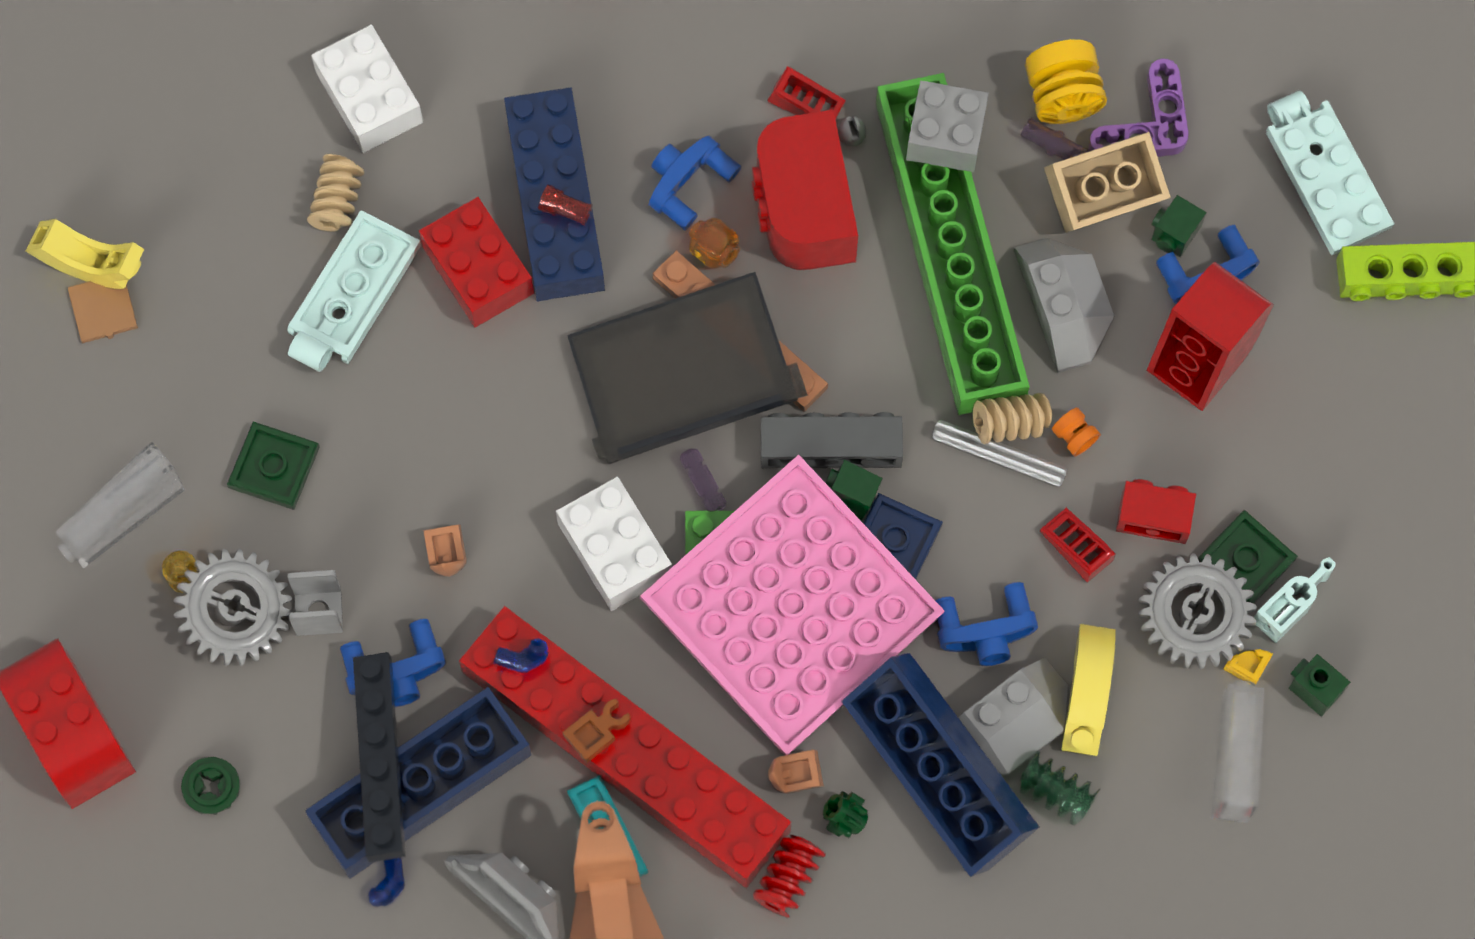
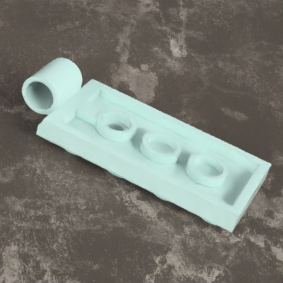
(1331, 183)
(356, 280)

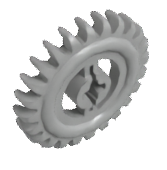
(266, 618)
(1183, 641)

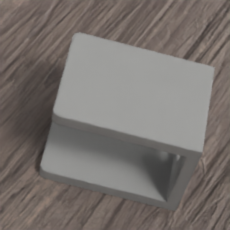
(312, 588)

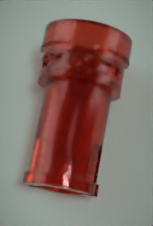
(556, 202)

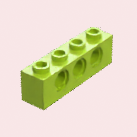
(1390, 260)

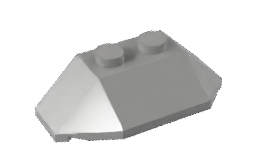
(1066, 300)
(1019, 716)
(509, 892)

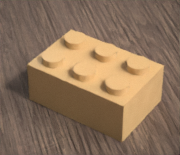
(1107, 182)

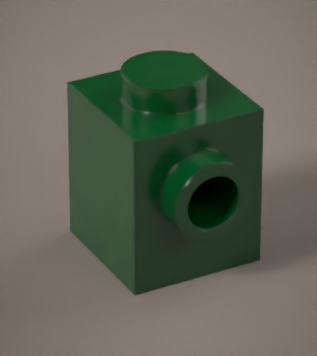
(1177, 225)
(854, 487)
(1318, 684)

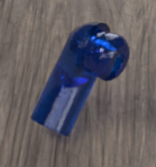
(525, 660)
(391, 886)

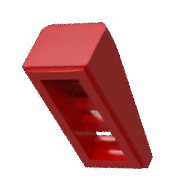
(800, 82)
(1086, 570)

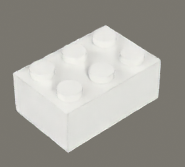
(367, 88)
(613, 543)

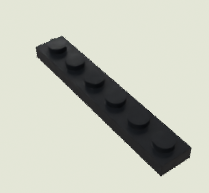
(379, 757)

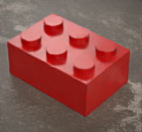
(476, 262)

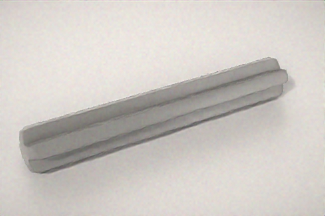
(1000, 453)

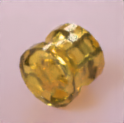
(176, 565)

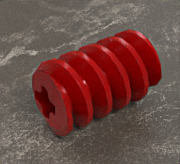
(787, 874)

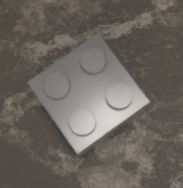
(947, 126)

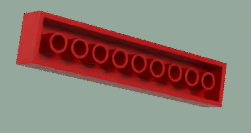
(645, 759)

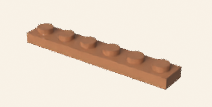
(683, 278)

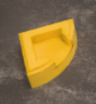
(1248, 664)

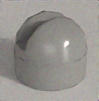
(845, 131)

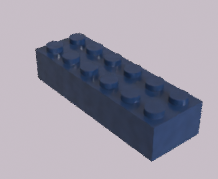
(550, 152)
(940, 764)
(436, 775)

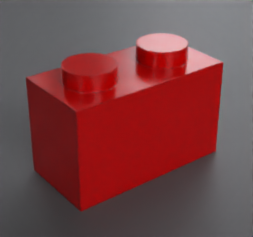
(1156, 511)

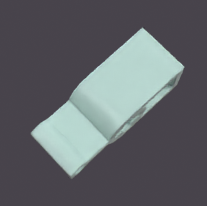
(1292, 609)

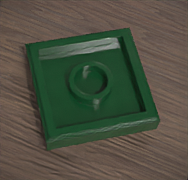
(273, 465)
(1253, 552)

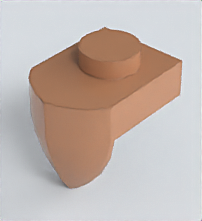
(445, 550)
(796, 772)

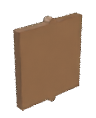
(101, 311)

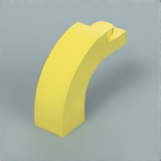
(84, 257)
(1089, 689)

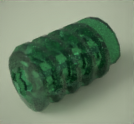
(1057, 789)

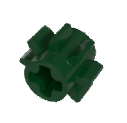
(845, 814)

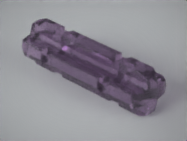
(703, 480)

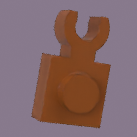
(592, 733)

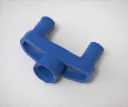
(678, 168)
(1241, 263)
(990, 637)
(406, 671)

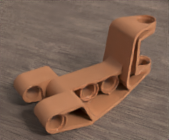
(608, 884)

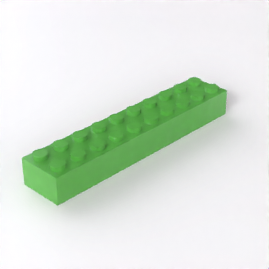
(953, 262)

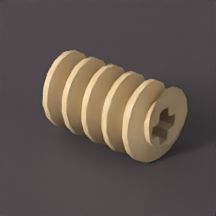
(334, 193)
(1011, 417)

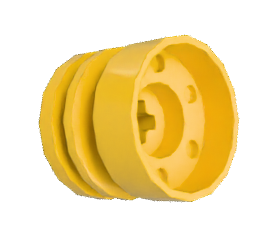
(1065, 81)

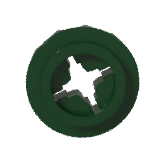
(213, 769)

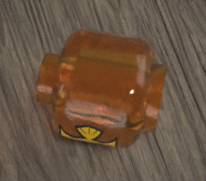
(714, 243)

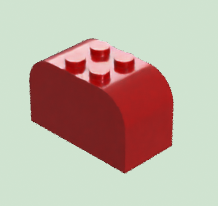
(805, 192)
(1208, 335)
(64, 723)

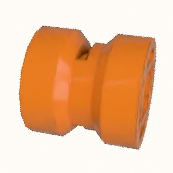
(1076, 431)

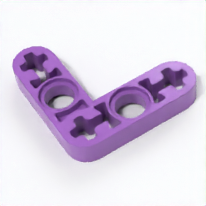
(1159, 127)

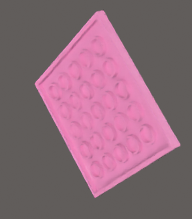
(791, 604)

